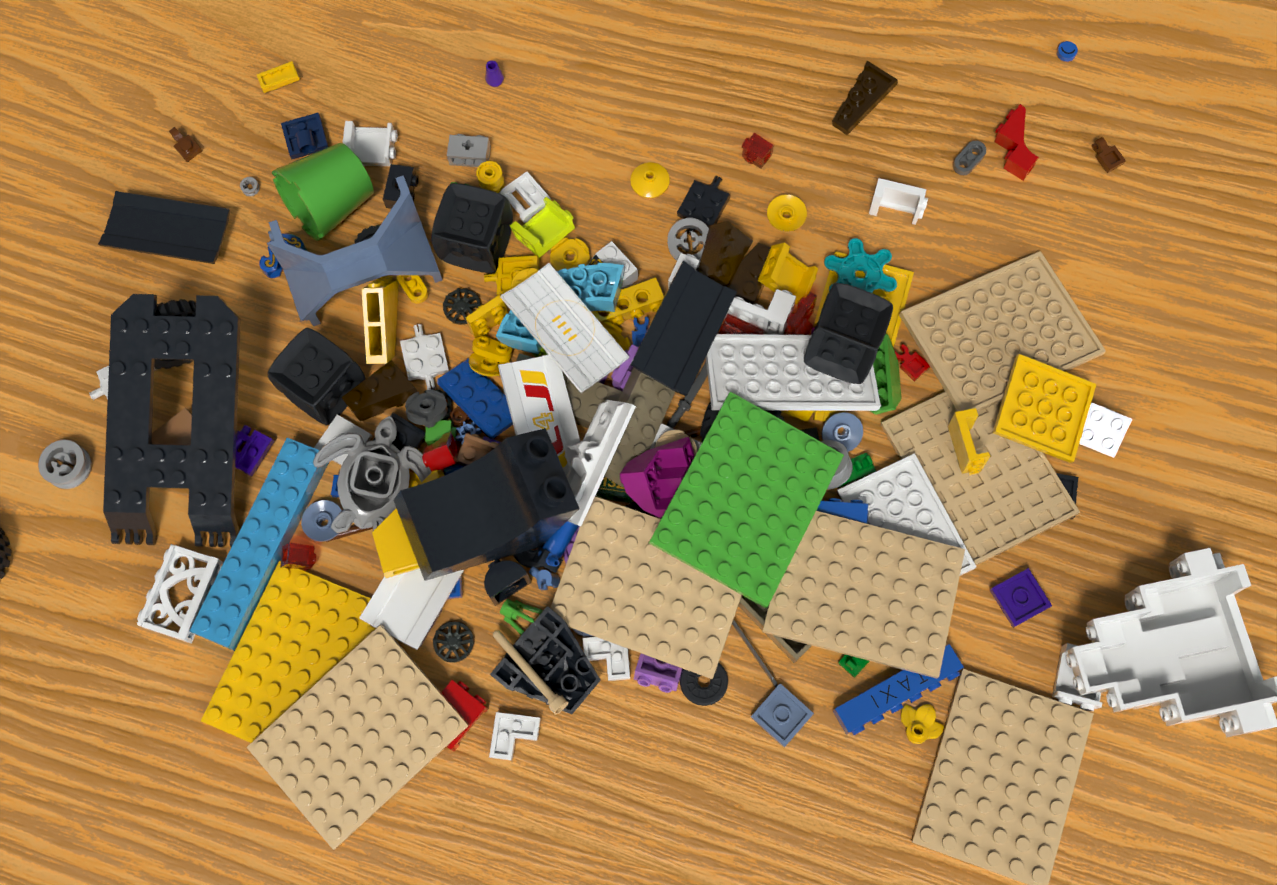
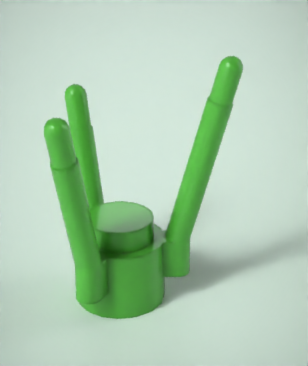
(513, 610)

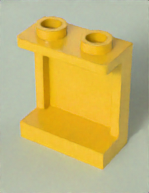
(787, 273)
(959, 430)

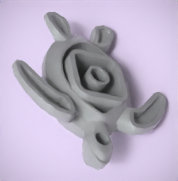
(370, 475)

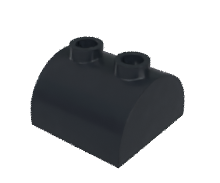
(504, 580)

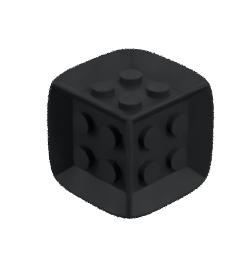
(472, 227)
(848, 333)
(315, 375)

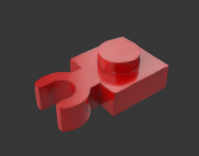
(912, 364)

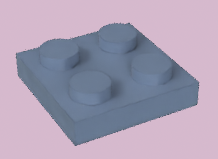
(782, 715)

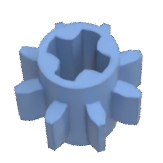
(465, 429)

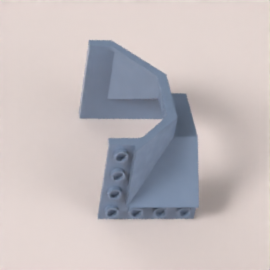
(394, 249)

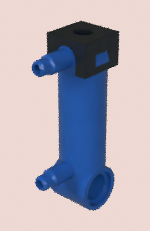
(553, 549)

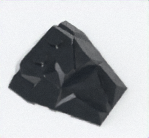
(555, 657)

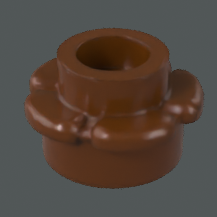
(455, 414)

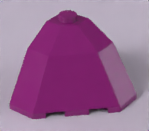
(656, 475)

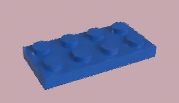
(477, 398)

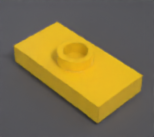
(278, 77)

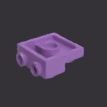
(657, 673)

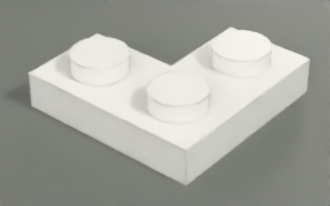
(615, 655)
(509, 727)

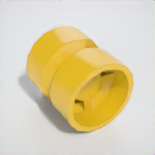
(490, 176)

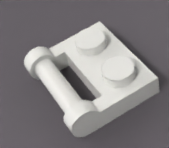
(529, 191)

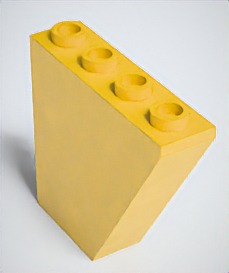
(380, 319)
(393, 544)

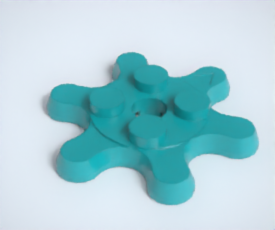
(861, 261)

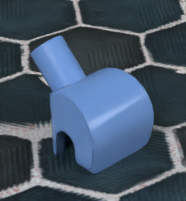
(545, 578)

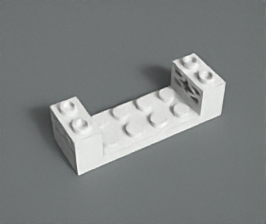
(770, 320)

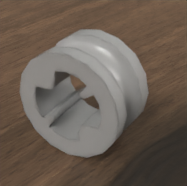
(249, 180)

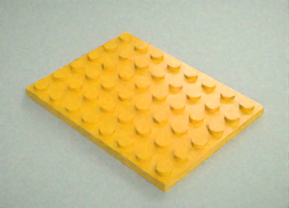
(287, 647)

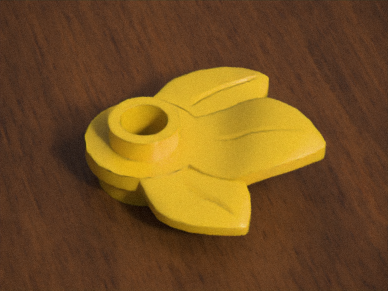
(922, 720)

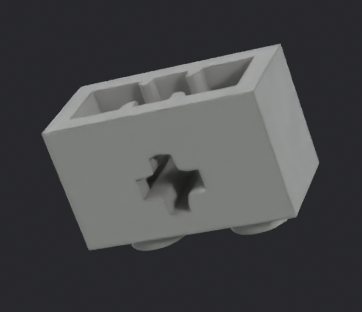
(468, 150)

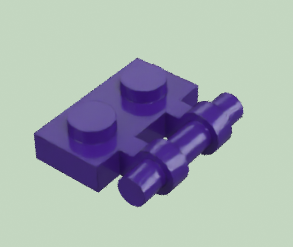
(254, 450)

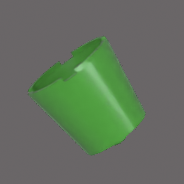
(323, 188)

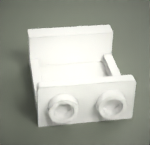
(371, 145)
(899, 197)
(1064, 686)

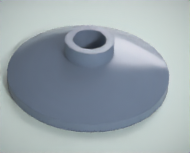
(852, 430)
(314, 516)

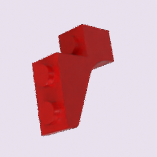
(1011, 137)

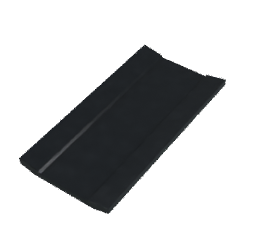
(165, 227)
(683, 329)

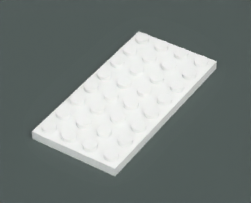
(774, 376)

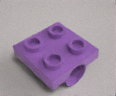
(621, 374)

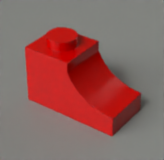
(441, 453)

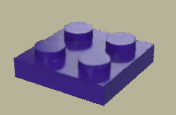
(1020, 598)

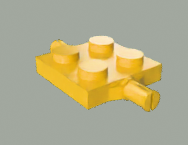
(508, 268)

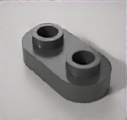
(968, 159)

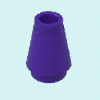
(493, 74)

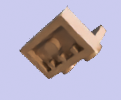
(473, 449)

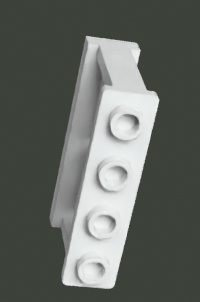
(165, 581)

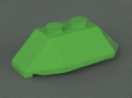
(887, 377)

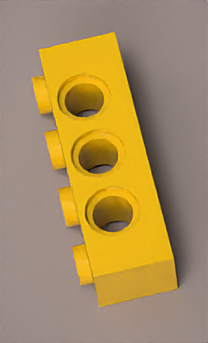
(629, 296)

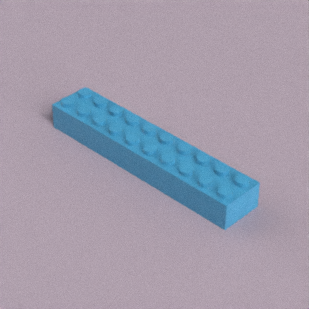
(259, 545)

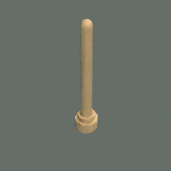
(556, 702)

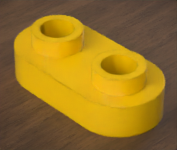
(412, 287)
(491, 349)

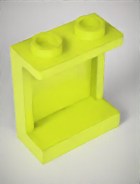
(544, 228)

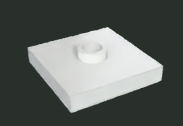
(340, 427)

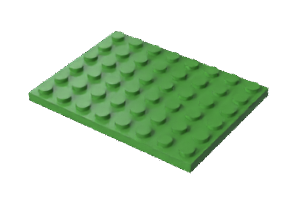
(747, 499)

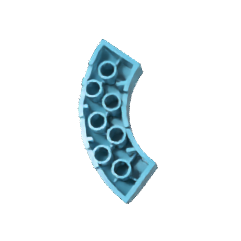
(595, 286)

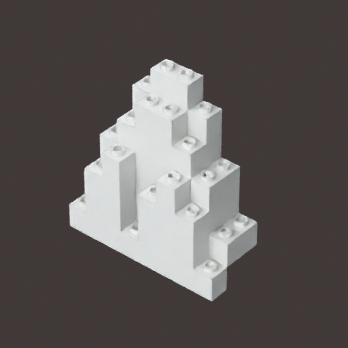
(1180, 650)

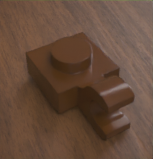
(185, 146)
(1108, 157)

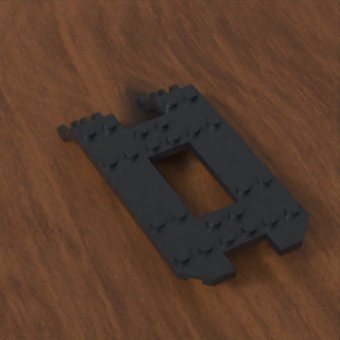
(209, 461)

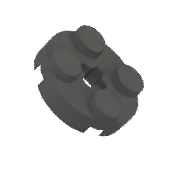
(429, 416)

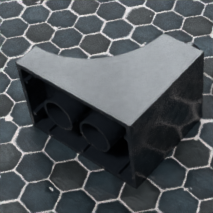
(488, 508)

